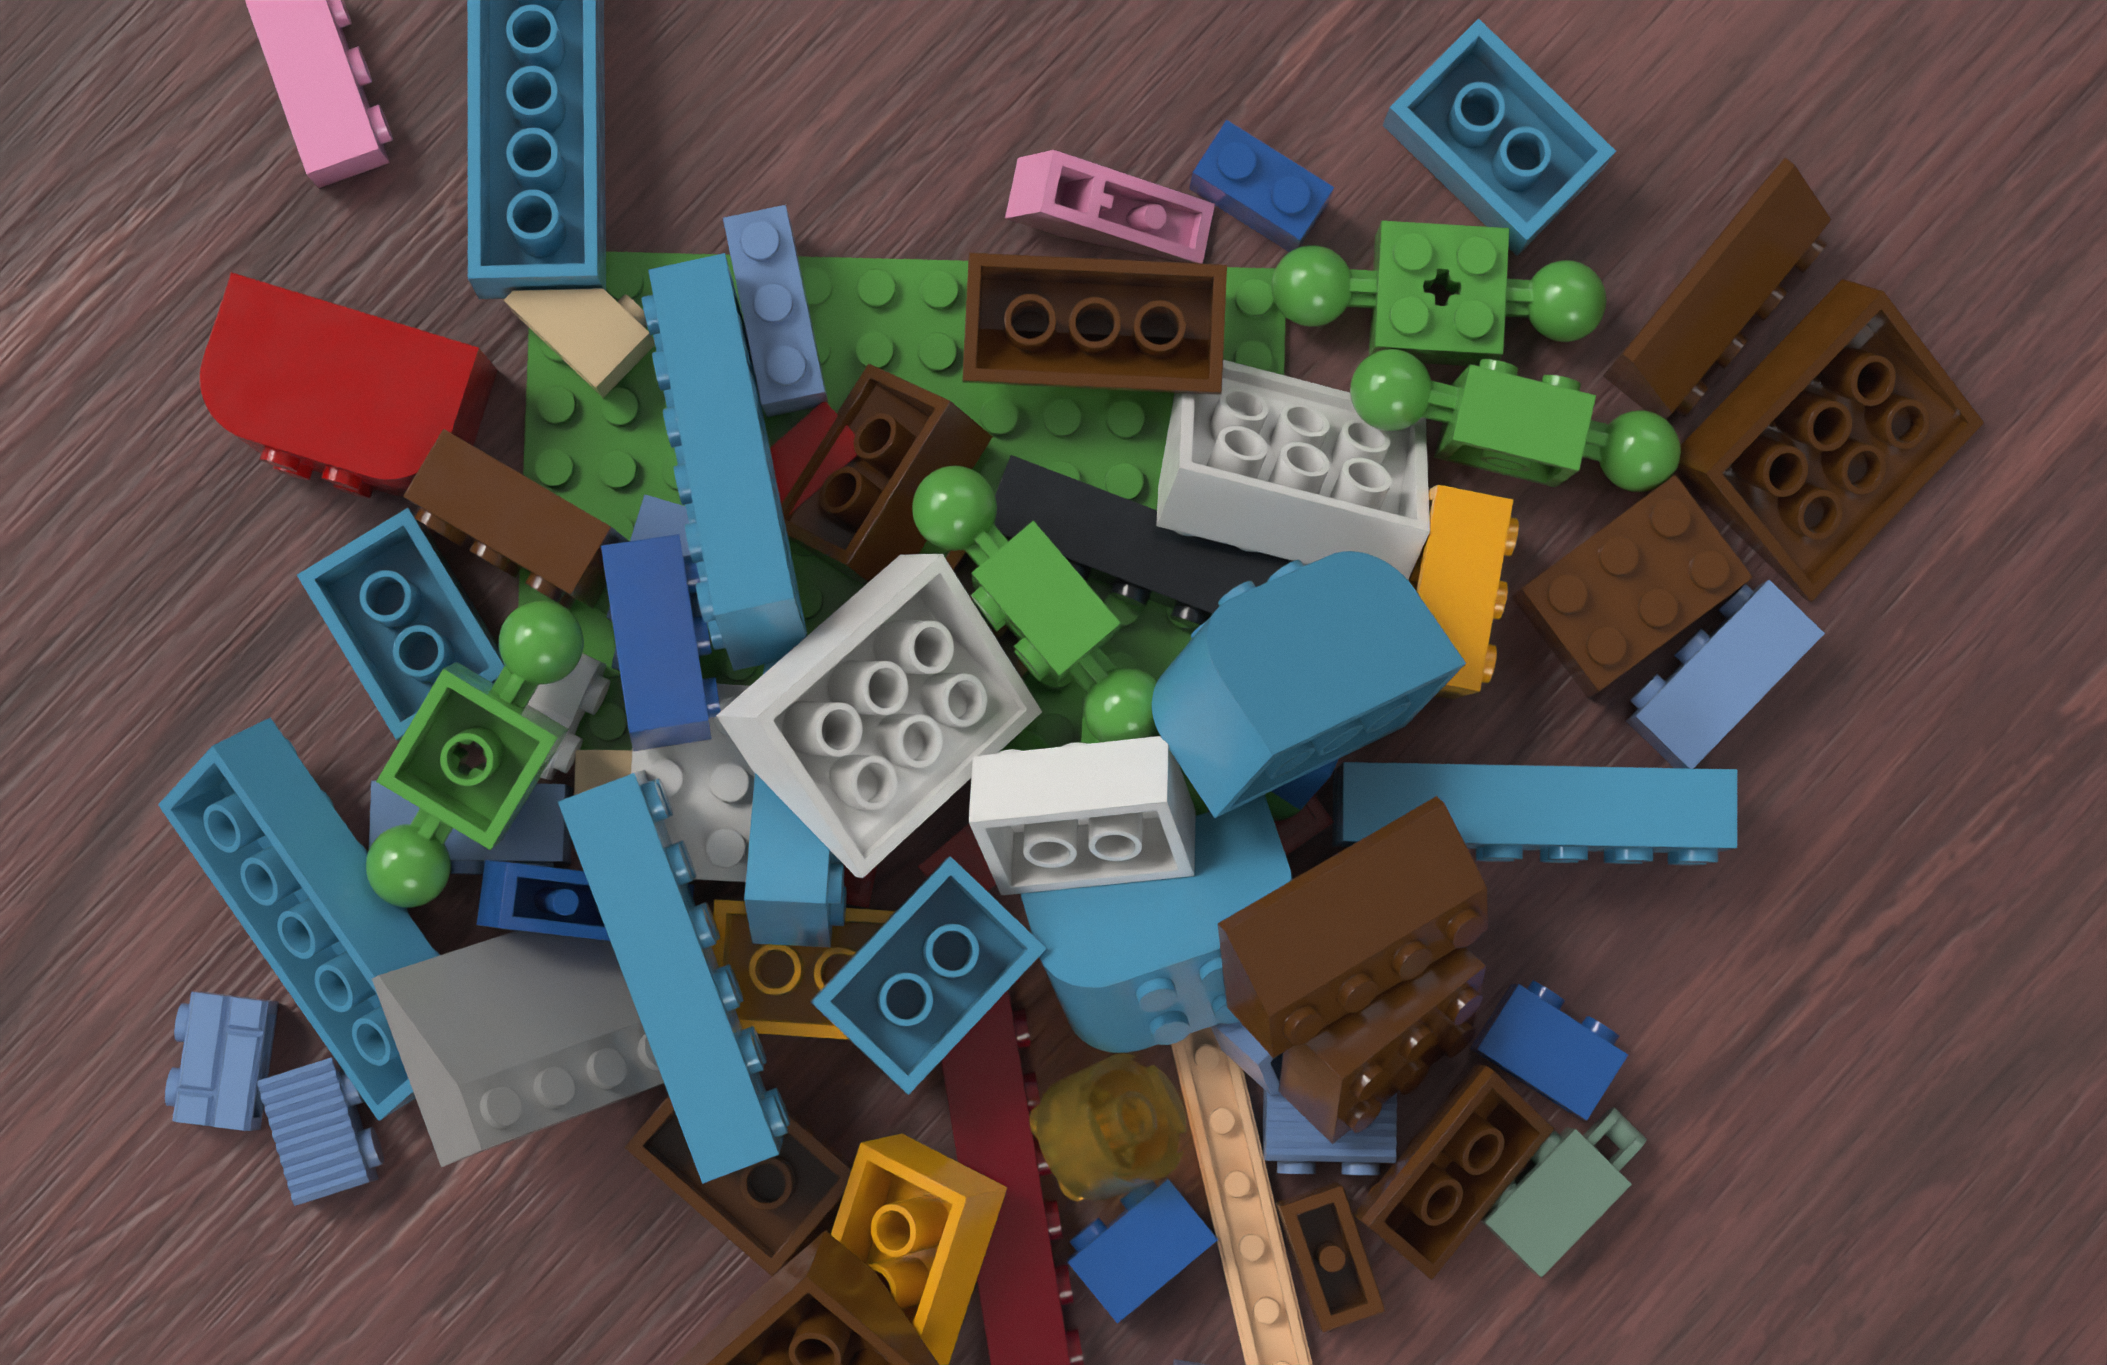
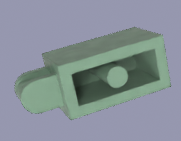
(1563, 1191)

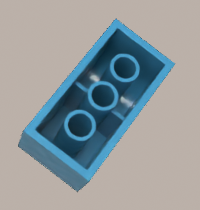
(1299, 675)
(1146, 955)

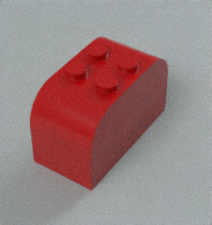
(337, 387)

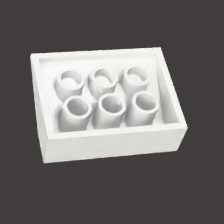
(1293, 472)
(882, 710)

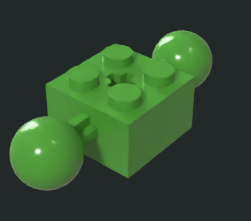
(1471, 262)
(1515, 422)
(1040, 601)
(429, 766)

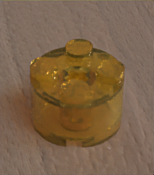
(1109, 1128)

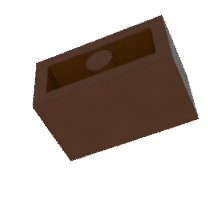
(1330, 1256)

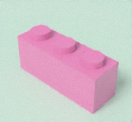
(321, 87)

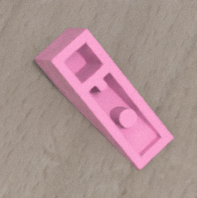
(1108, 208)

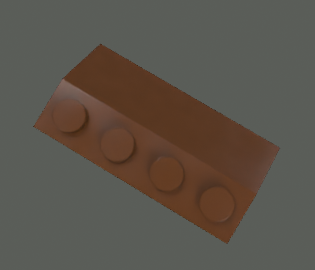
(1721, 294)
(1094, 323)
(1352, 928)

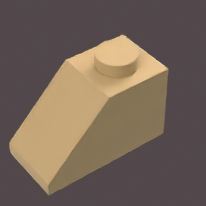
(587, 331)

